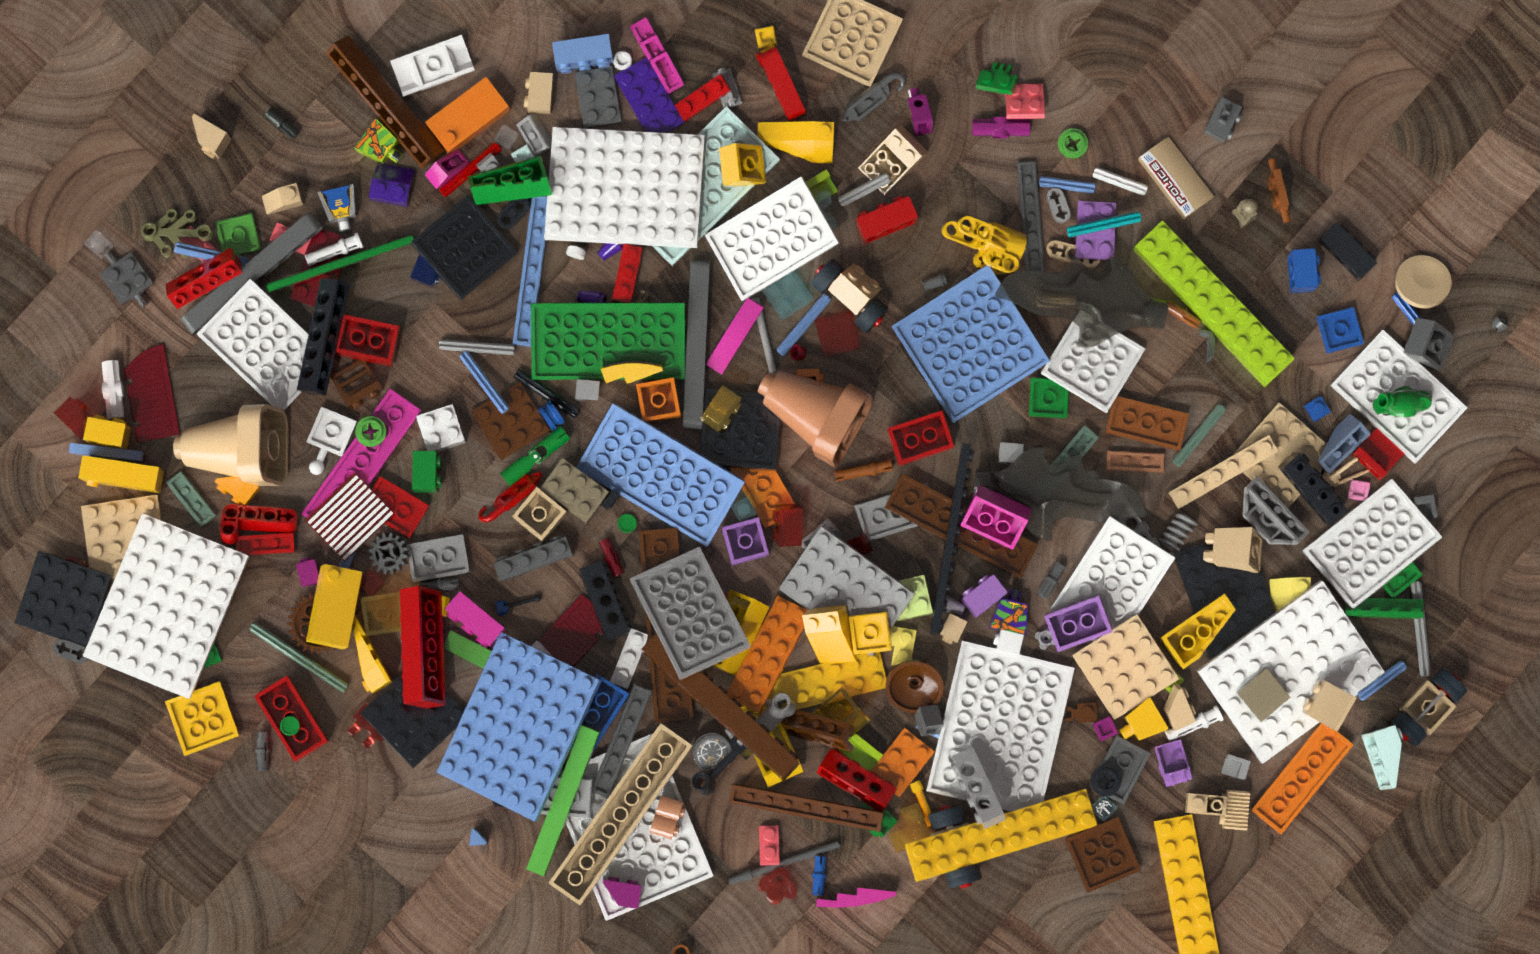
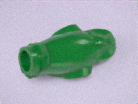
(1402, 402)

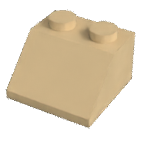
(210, 137)

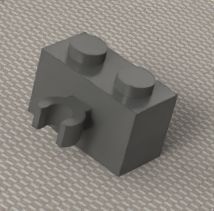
(1222, 120)

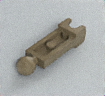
(1246, 211)

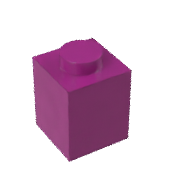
(308, 572)

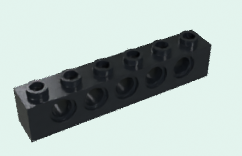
(323, 337)

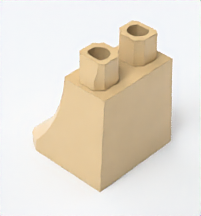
(1235, 548)

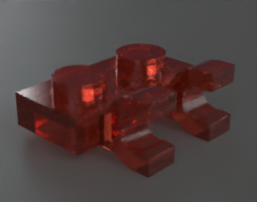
(361, 722)

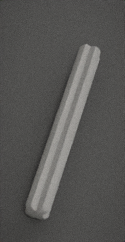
(1421, 634)

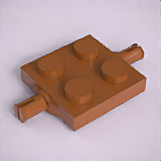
(1276, 185)

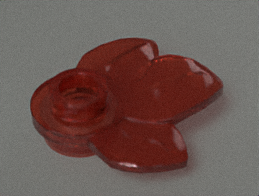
(777, 889)

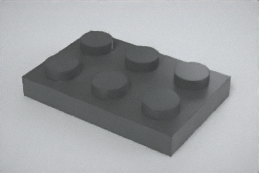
(597, 97)
(1128, 761)

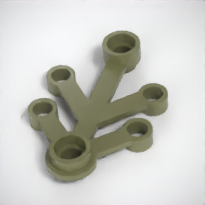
(174, 231)

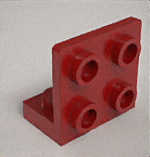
(1378, 454)

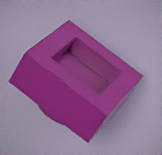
(1105, 728)

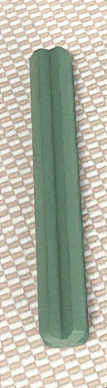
(1198, 436)

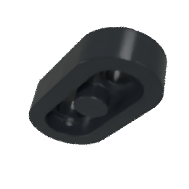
(513, 213)

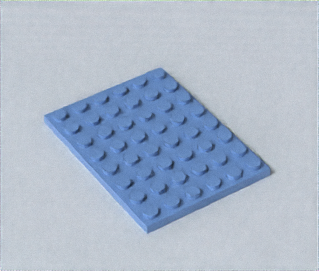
(519, 726)

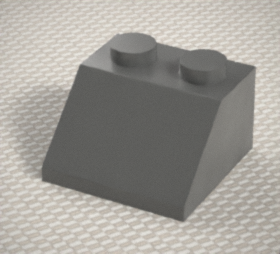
(1429, 343)

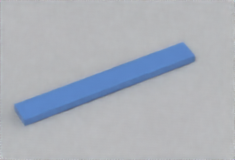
(531, 271)

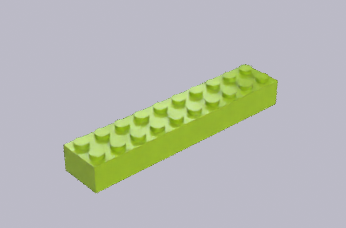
(1213, 303)

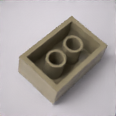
(574, 491)

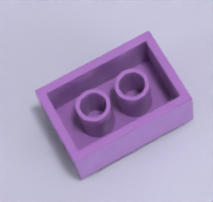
(1078, 622)

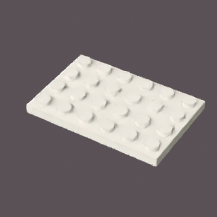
(772, 239)
(259, 343)
(1385, 368)
(1372, 544)
(1121, 569)

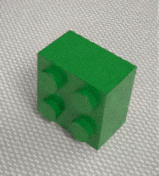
(426, 472)

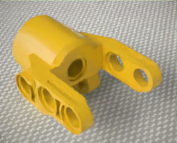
(993, 243)

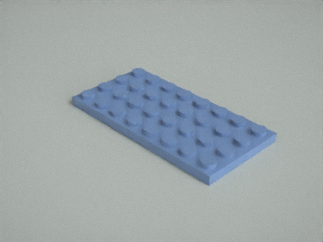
(660, 474)

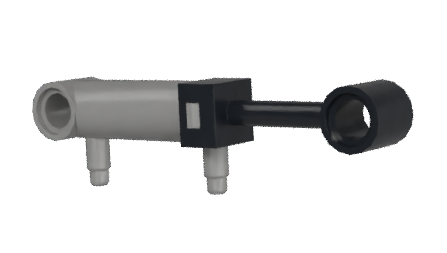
(770, 718)

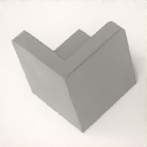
(587, 390)
(1009, 452)
(1235, 767)

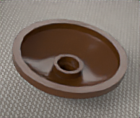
(911, 695)

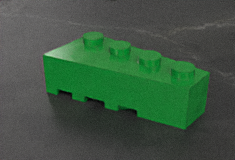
(511, 182)

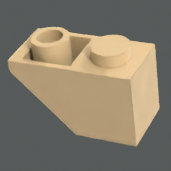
(1177, 708)
(1205, 804)

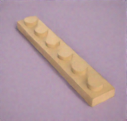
(1223, 471)

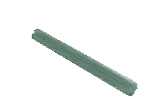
(299, 657)

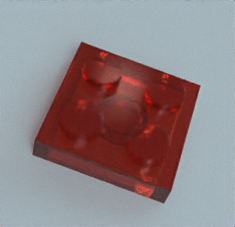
(837, 334)

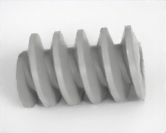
(1177, 532)

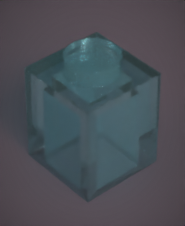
(743, 510)

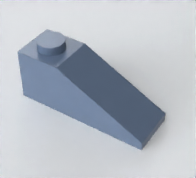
(1343, 441)

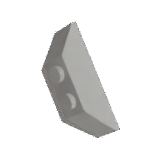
(1271, 516)

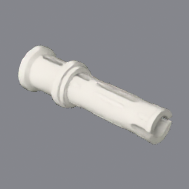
(343, 246)
(1202, 720)

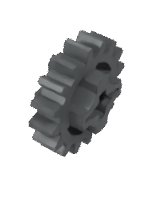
(381, 557)

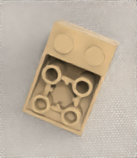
(894, 156)

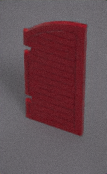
(151, 396)
(573, 632)

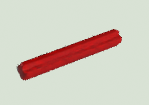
(467, 171)

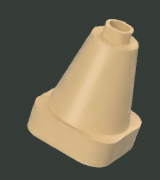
(240, 446)

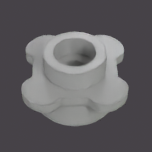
(1040, 637)

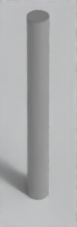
(765, 340)

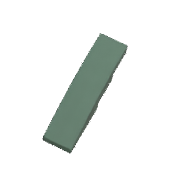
(1078, 446)

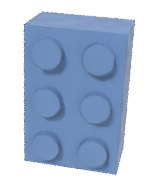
(582, 53)

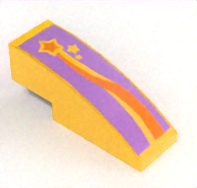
(630, 370)

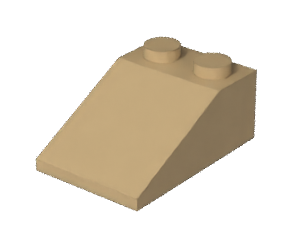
(1328, 704)

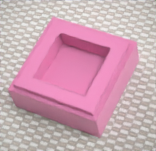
(1358, 490)

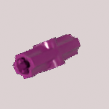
(1000, 127)

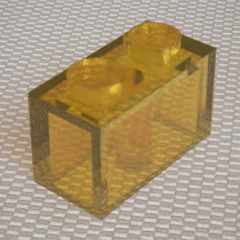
(720, 409)

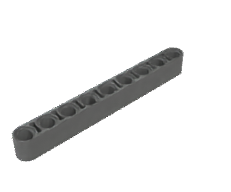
(255, 270)
(696, 344)

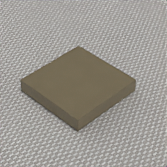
(1263, 694)

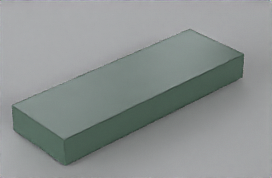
(191, 499)

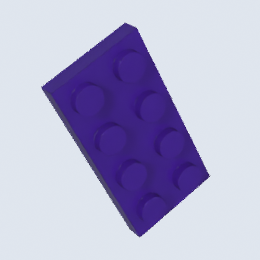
(648, 98)

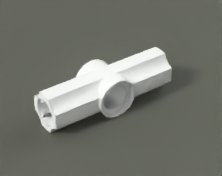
(113, 389)

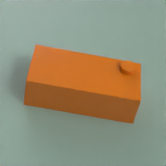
(467, 116)

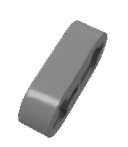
(1062, 204)

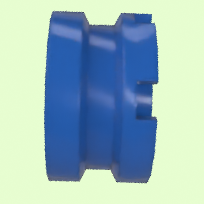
(551, 415)

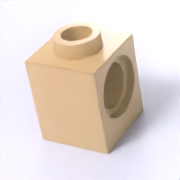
(952, 629)

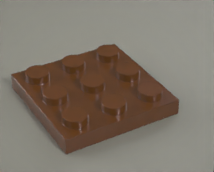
(513, 428)
(1102, 854)

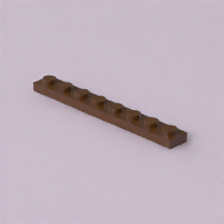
(806, 807)

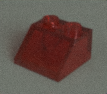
(74, 416)

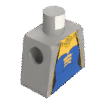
(340, 205)

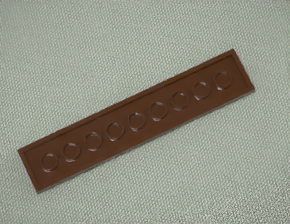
(669, 699)

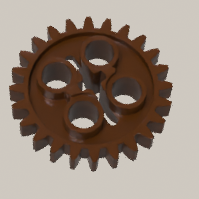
(298, 624)

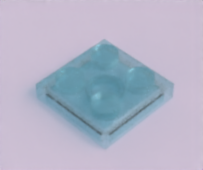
(787, 295)

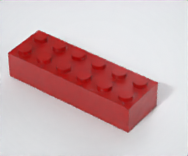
(422, 647)

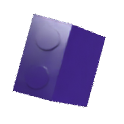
(391, 185)

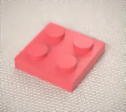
(1025, 102)

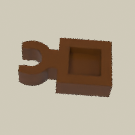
(1084, 713)

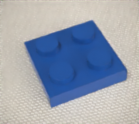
(1340, 330)

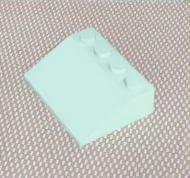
(1384, 754)

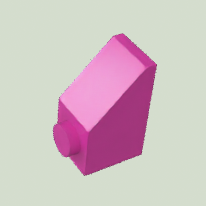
(446, 168)

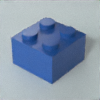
(1303, 270)

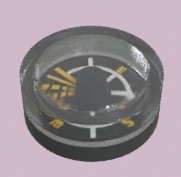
(710, 750)

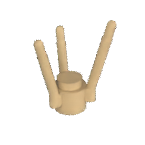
(1334, 476)

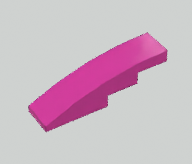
(656, 55)
(735, 335)
(862, 897)

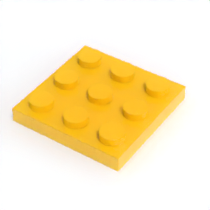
(202, 719)

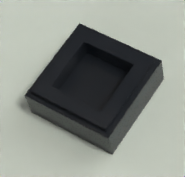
(609, 502)

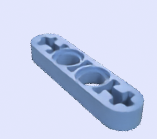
(106, 452)

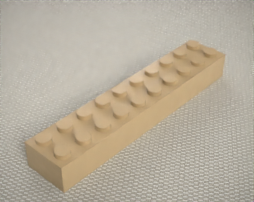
(620, 814)

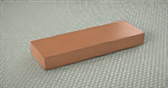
(1135, 461)

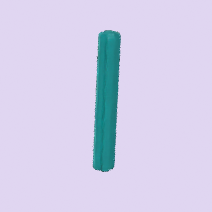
(1103, 224)

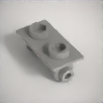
(732, 98)

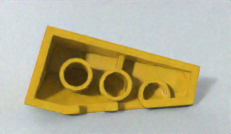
(802, 139)
(1195, 634)

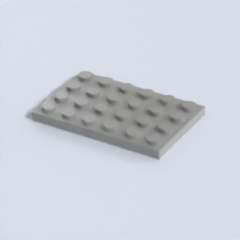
(839, 575)
(690, 613)

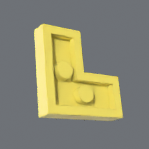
(903, 643)

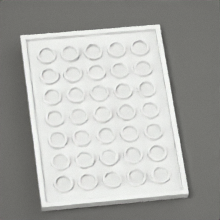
(624, 187)
(166, 606)
(1299, 647)
(1010, 716)
(653, 860)

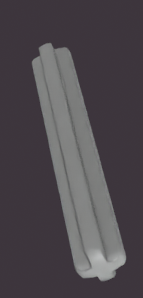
(478, 347)

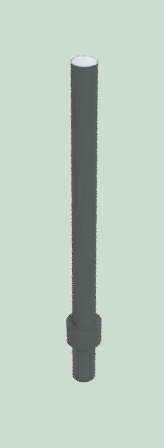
(748, 874)

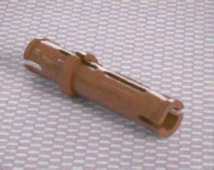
(863, 470)

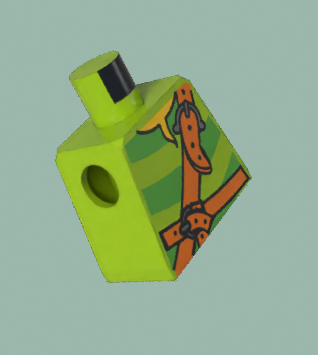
(379, 144)

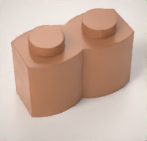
(666, 817)

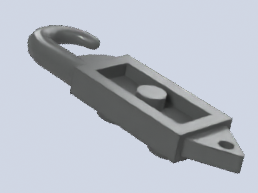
(871, 98)

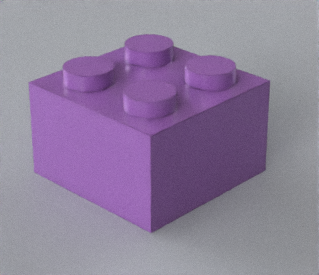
(745, 541)
(984, 595)

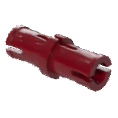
(611, 557)

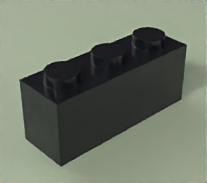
(1348, 251)

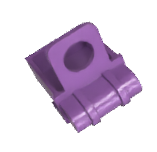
(1173, 763)

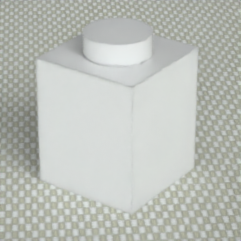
(1008, 641)

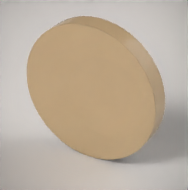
(1423, 281)

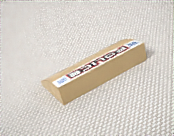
(1176, 177)

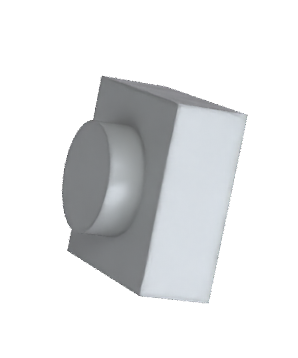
(488, 163)

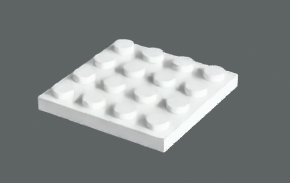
(1095, 371)

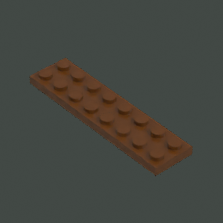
(932, 511)

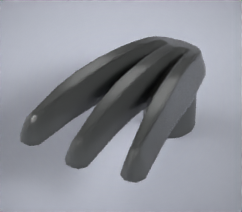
(1210, 342)

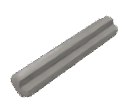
(864, 189)

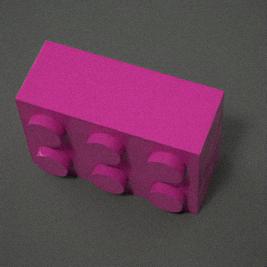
(996, 517)
(474, 620)

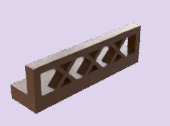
(819, 729)

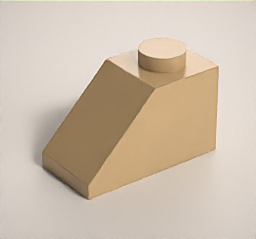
(282, 199)

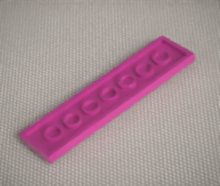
(367, 461)

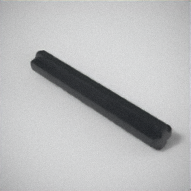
(546, 393)

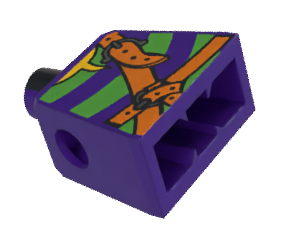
(1010, 614)

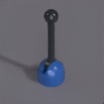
(503, 607)

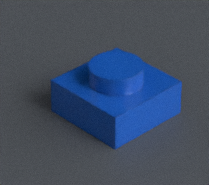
(1317, 409)

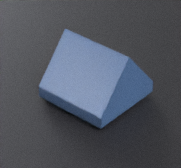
(476, 838)

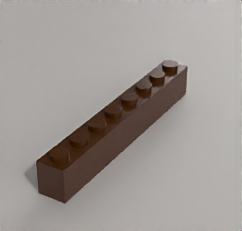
(385, 102)

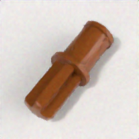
(1182, 314)

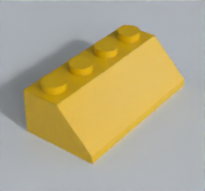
(750, 616)

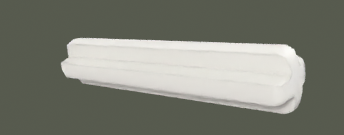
(1120, 181)

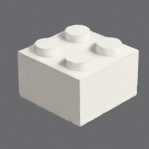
(441, 429)

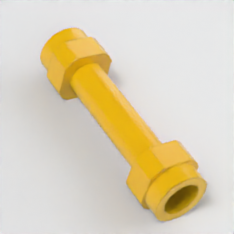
(917, 788)

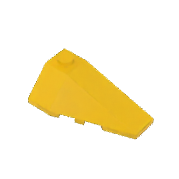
(373, 670)

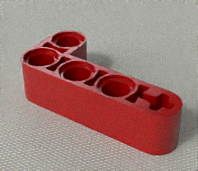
(781, 82)
(287, 524)

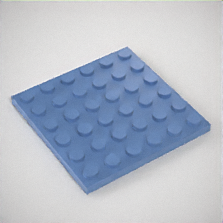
(970, 344)

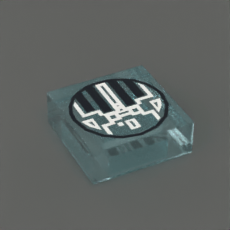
(1103, 808)

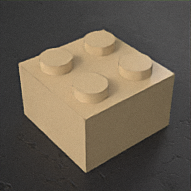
(539, 514)

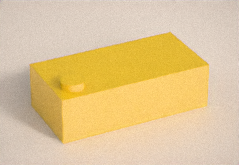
(120, 474)
(334, 606)

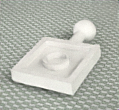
(331, 434)

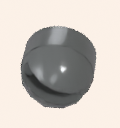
(1500, 323)

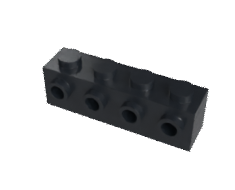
(1312, 488)

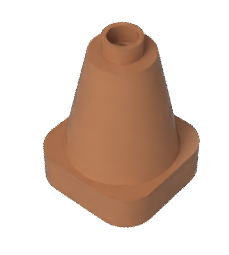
(818, 411)

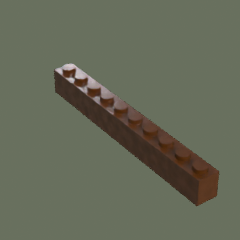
(728, 713)

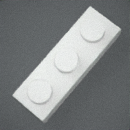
(629, 658)

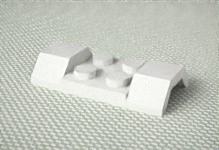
(432, 65)

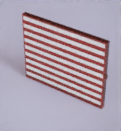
(349, 517)

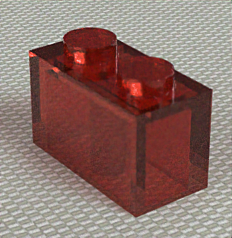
(788, 525)

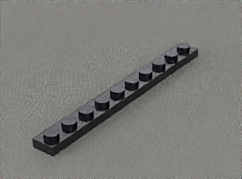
(949, 547)

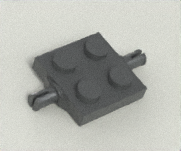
(126, 279)

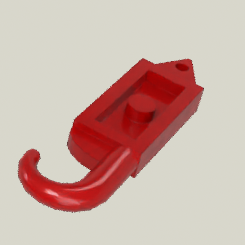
(511, 496)

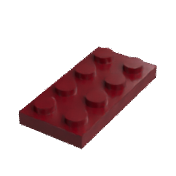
(307, 290)

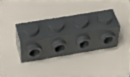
(533, 559)

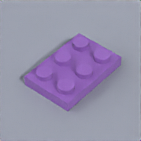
(1098, 244)

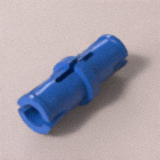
(819, 875)

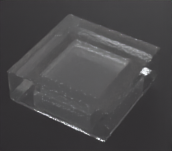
(506, 137)

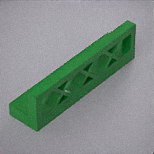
(1387, 608)

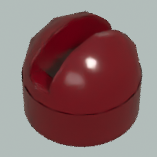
(794, 352)

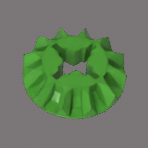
(1075, 135)
(363, 426)

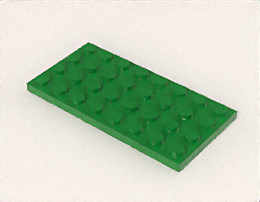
(582, 337)

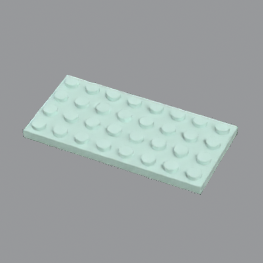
(715, 197)

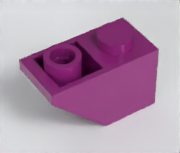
(624, 894)

